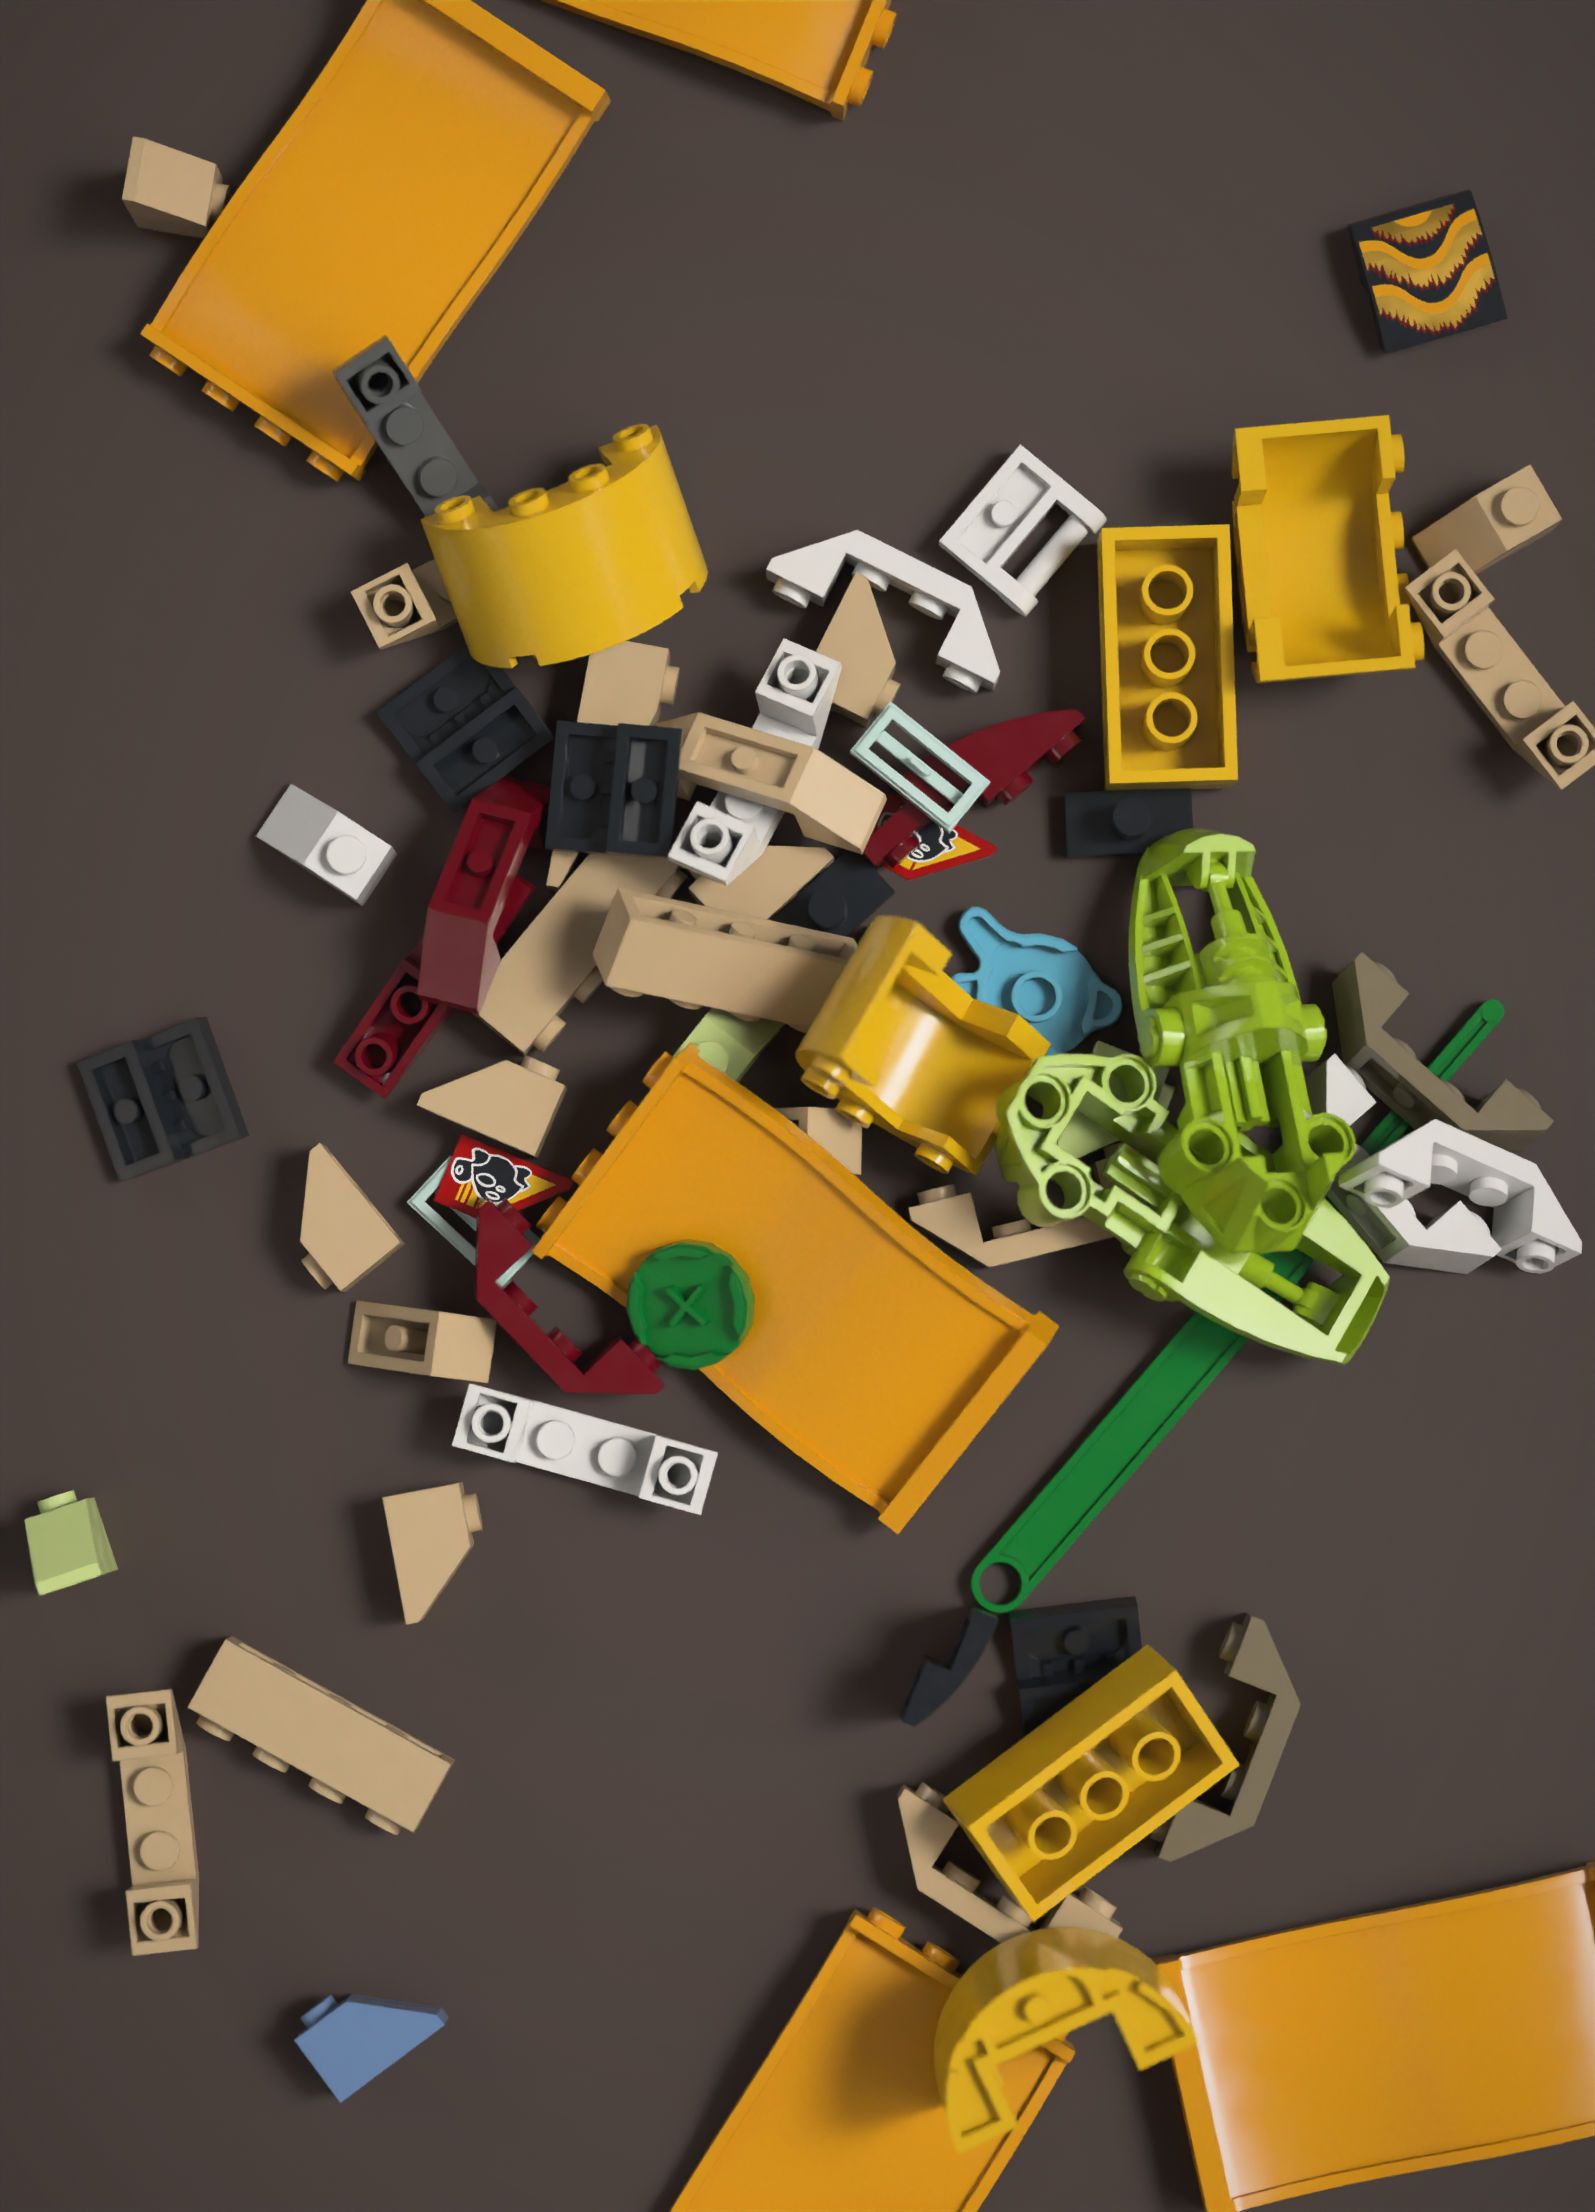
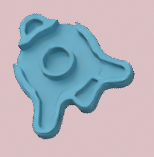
(1037, 979)

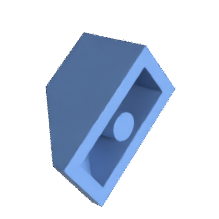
(363, 2037)

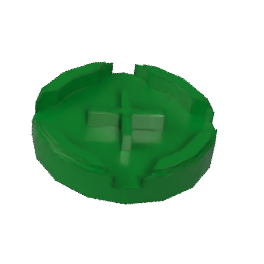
(690, 1304)

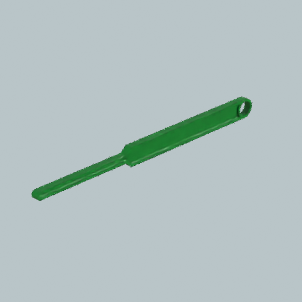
(1165, 1391)

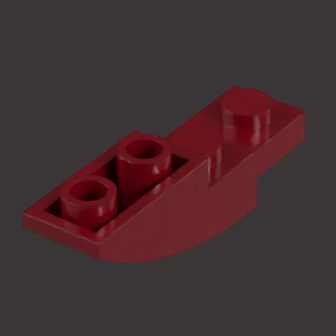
(1000, 754)
(401, 1024)

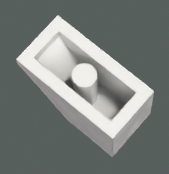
(327, 844)

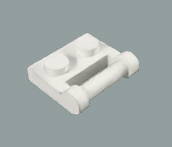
(1006, 516)

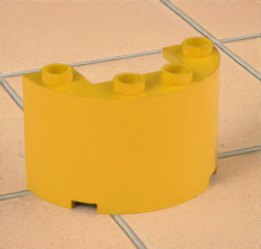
(1321, 550)
(572, 562)
(916, 1048)
(1033, 1993)

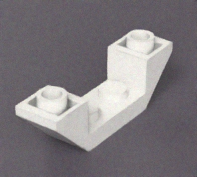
(813, 570)
(792, 705)
(1526, 1213)
(1449, 1242)
(585, 1448)

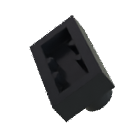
(1123, 820)
(839, 897)

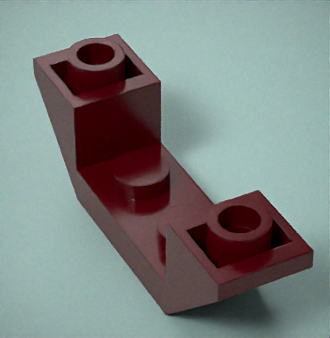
(473, 888)
(612, 1370)

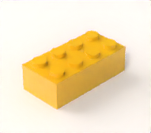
(1167, 657)
(1091, 1782)

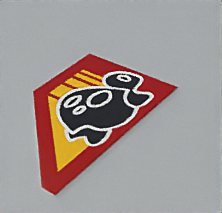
(937, 848)
(485, 1171)

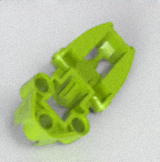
(1239, 1044)
(1168, 1245)

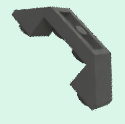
(406, 427)

